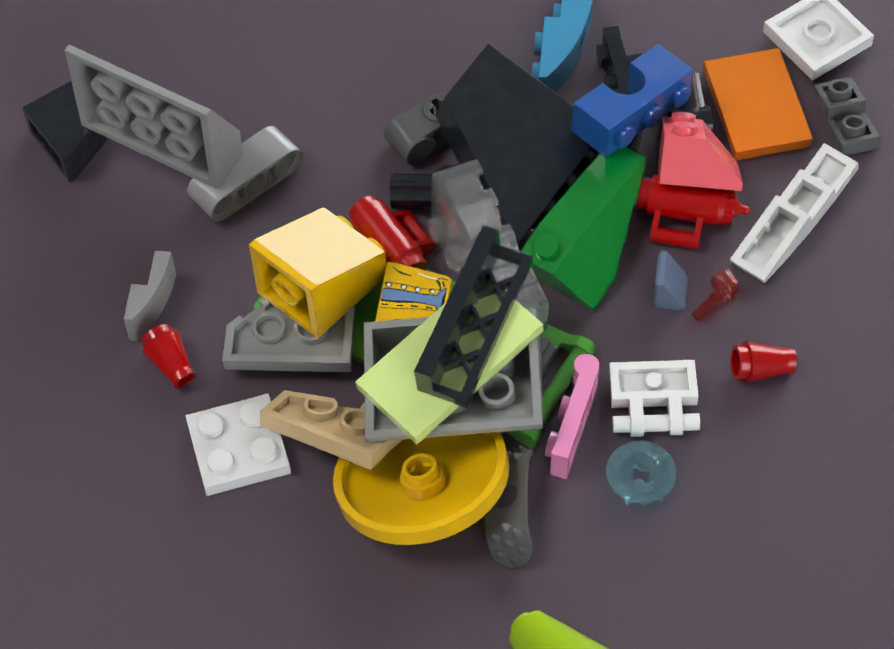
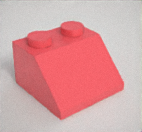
(694, 156)

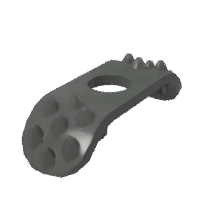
(508, 527)

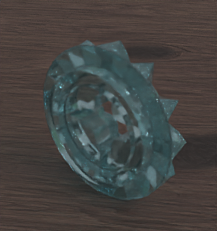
(644, 457)

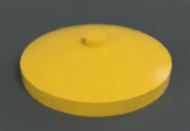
(424, 488)

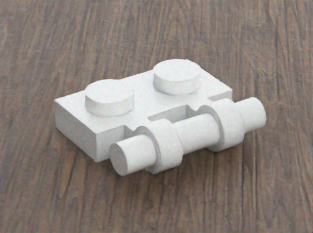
(654, 385)

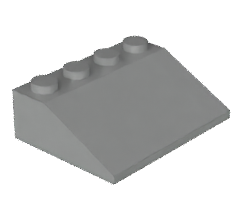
(153, 119)
(504, 403)

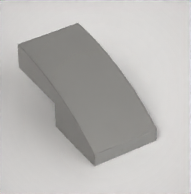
(148, 301)

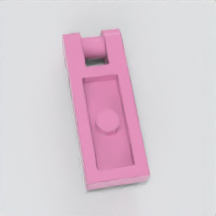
(574, 415)

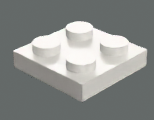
(818, 35)
(234, 447)

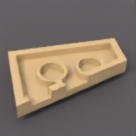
(325, 426)

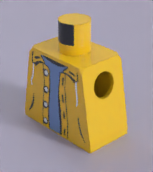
(411, 293)

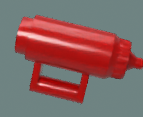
(688, 204)
(396, 232)

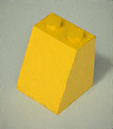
(316, 269)

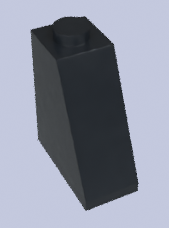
(59, 131)

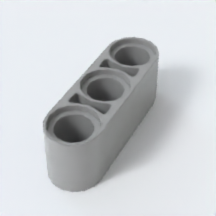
(264, 163)

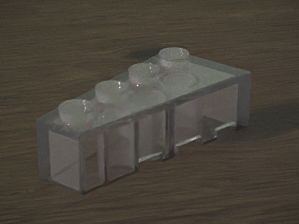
(457, 217)

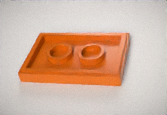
(757, 104)

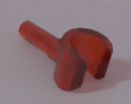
(726, 290)

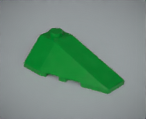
(584, 233)

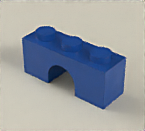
(613, 119)

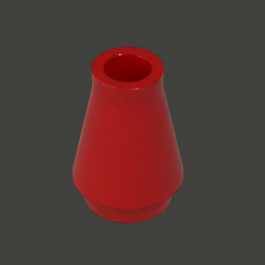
(167, 353)
(761, 361)

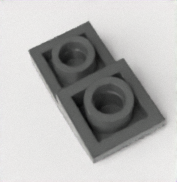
(845, 116)

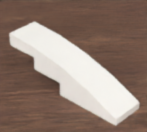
(794, 213)

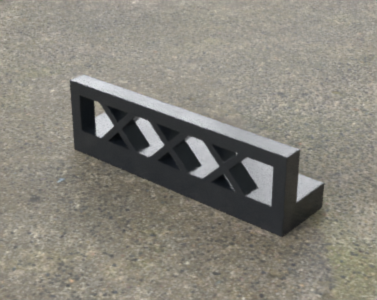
(457, 312)

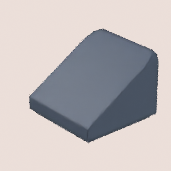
(669, 283)

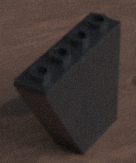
(517, 135)

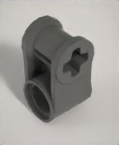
(417, 131)

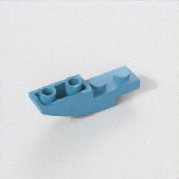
(562, 42)

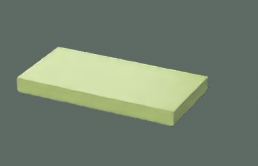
(392, 379)

